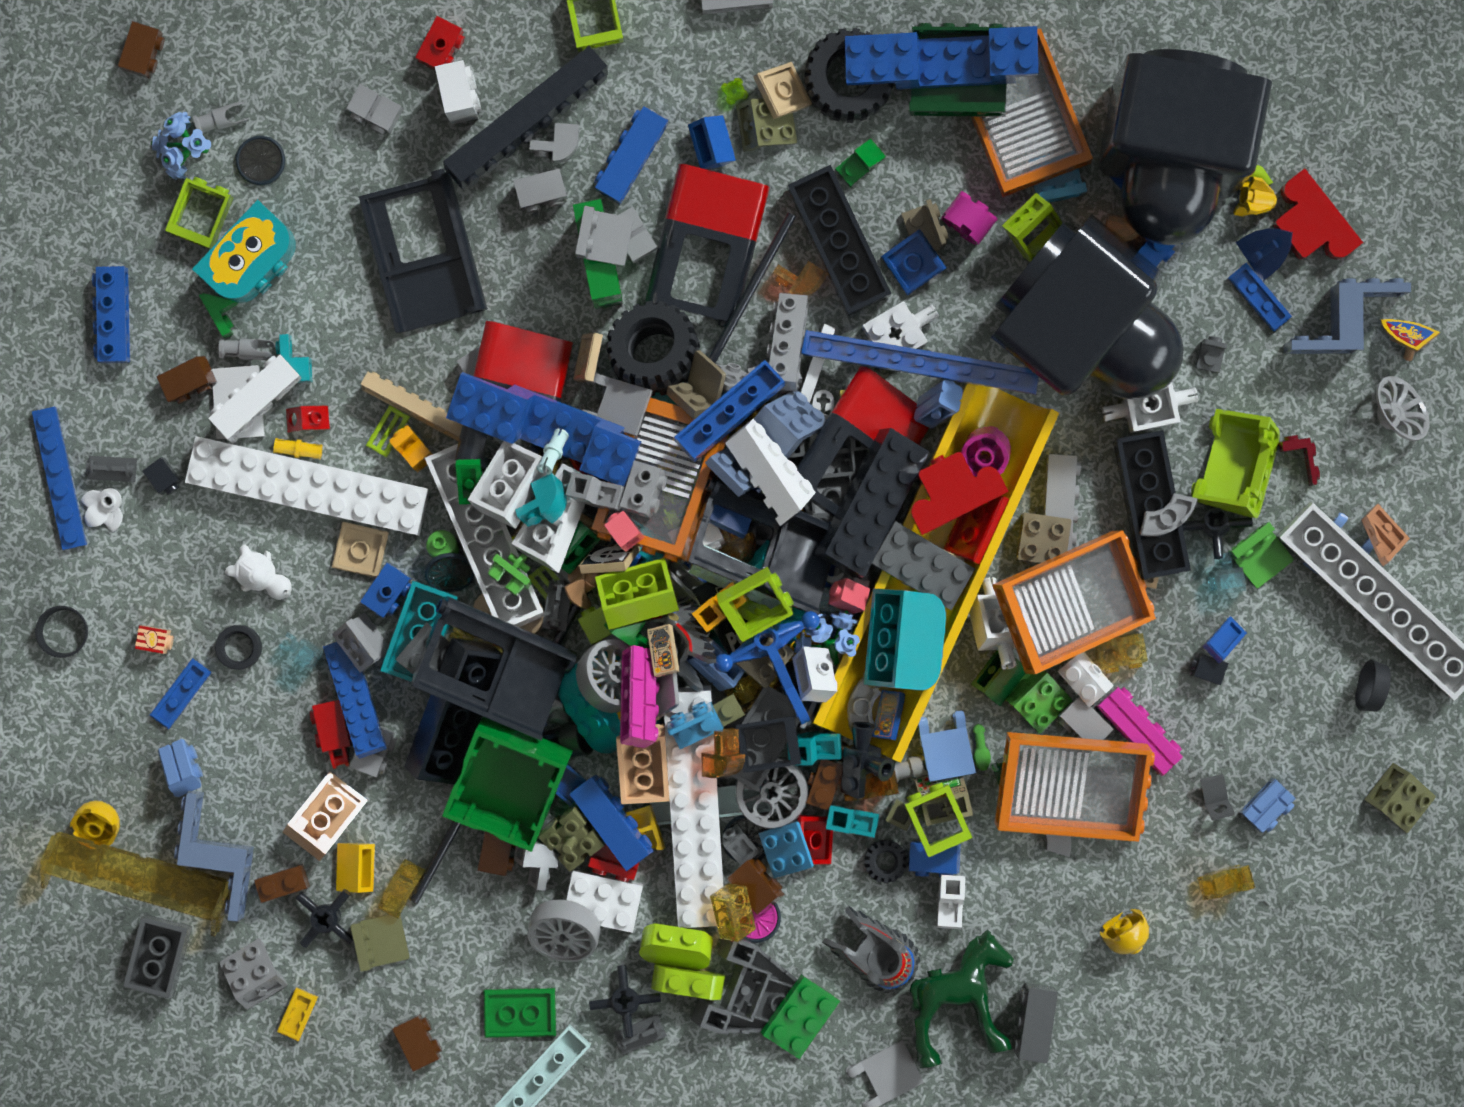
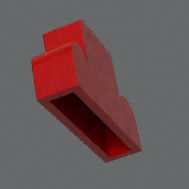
(1314, 220)
(953, 491)

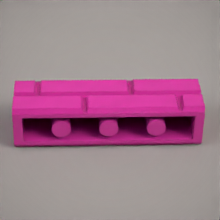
(638, 698)
(1137, 728)

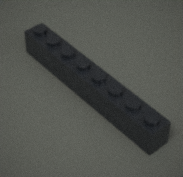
(525, 118)

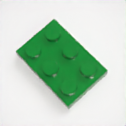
(800, 1016)

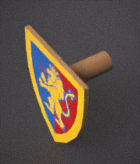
(1409, 334)

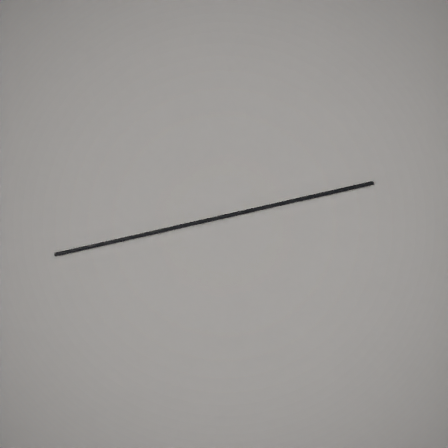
(573, 611)

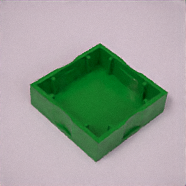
(601, 276)

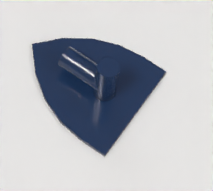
(1266, 250)

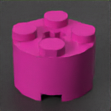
(969, 218)
(989, 440)

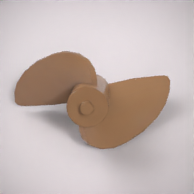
(579, 586)

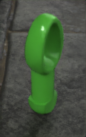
(981, 754)

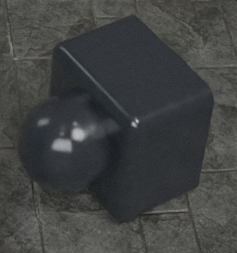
(1181, 138)
(1091, 314)

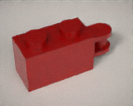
(331, 731)

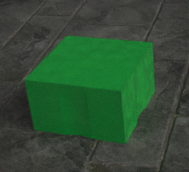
(507, 783)

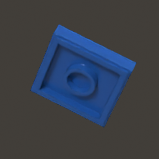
(913, 262)

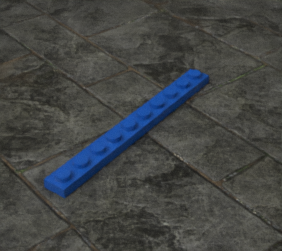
(920, 362)

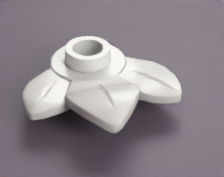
(100, 511)

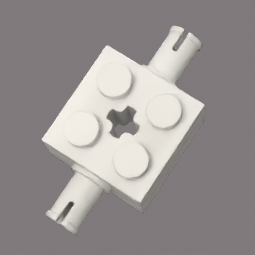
(900, 319)
(1162, 414)
(990, 625)

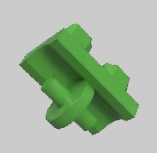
(519, 580)

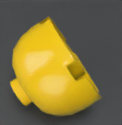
(96, 822)
(1126, 934)

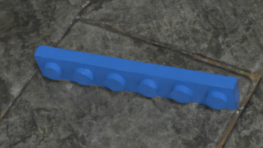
(59, 478)

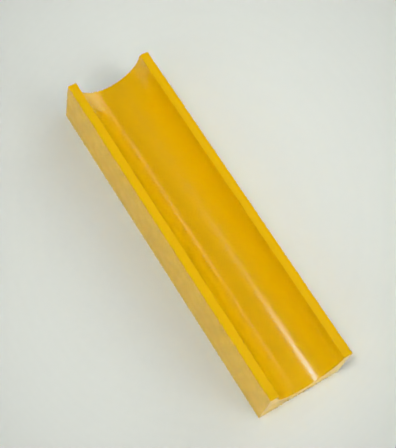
(1028, 431)

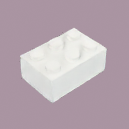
(457, 92)
(507, 483)
(608, 898)

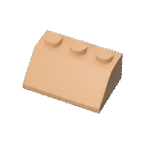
(644, 771)

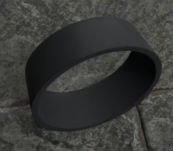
(39, 631)
(1372, 686)

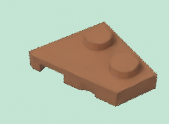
(1384, 534)

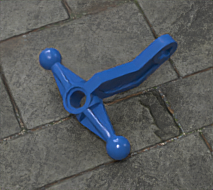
(753, 649)

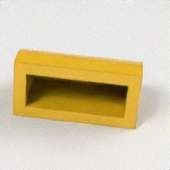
(355, 867)

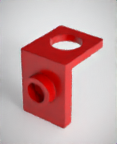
(308, 418)

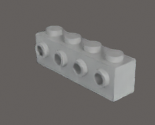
(788, 337)

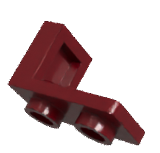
(1294, 443)

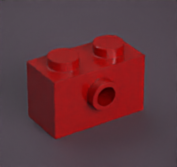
(440, 43)

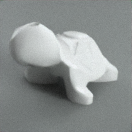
(258, 573)

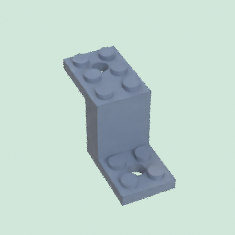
(1347, 316)
(785, 422)
(214, 855)

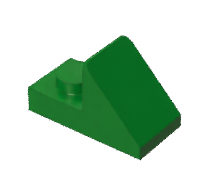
(860, 162)
(216, 307)
(468, 475)
(631, 634)

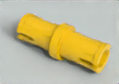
(298, 448)

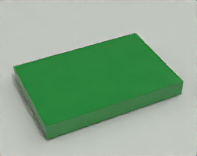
(519, 1012)

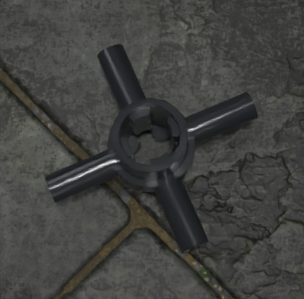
(1217, 532)
(321, 926)
(632, 1006)

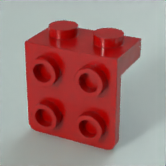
(605, 861)

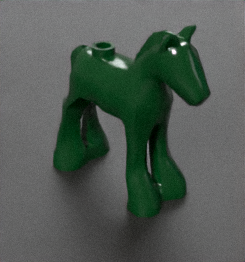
(959, 988)

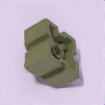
(572, 837)

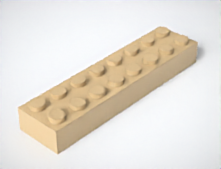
(410, 404)

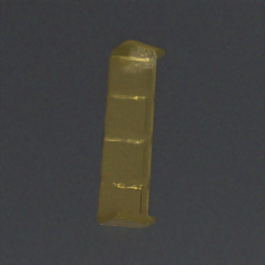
(135, 877)

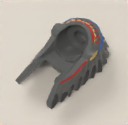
(689, 639)
(884, 956)

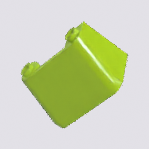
(1238, 462)

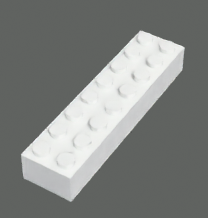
(482, 540)

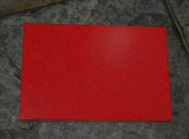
(975, 530)

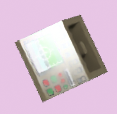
(939, 808)

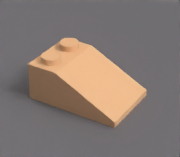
(324, 816)

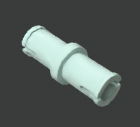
(552, 451)

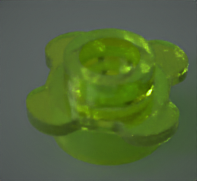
(733, 97)

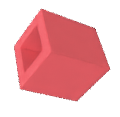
(623, 530)
(849, 596)

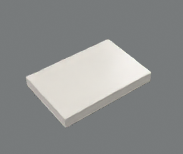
(227, 381)

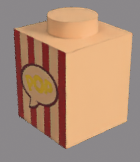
(154, 639)

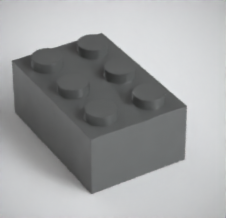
(157, 956)
(1035, 1022)

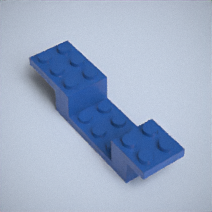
(942, 61)
(534, 417)

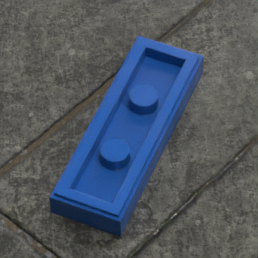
(1259, 297)
(180, 693)

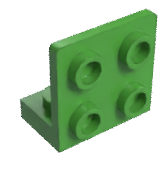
(1261, 555)
(1039, 699)

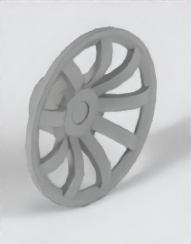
(1394, 412)

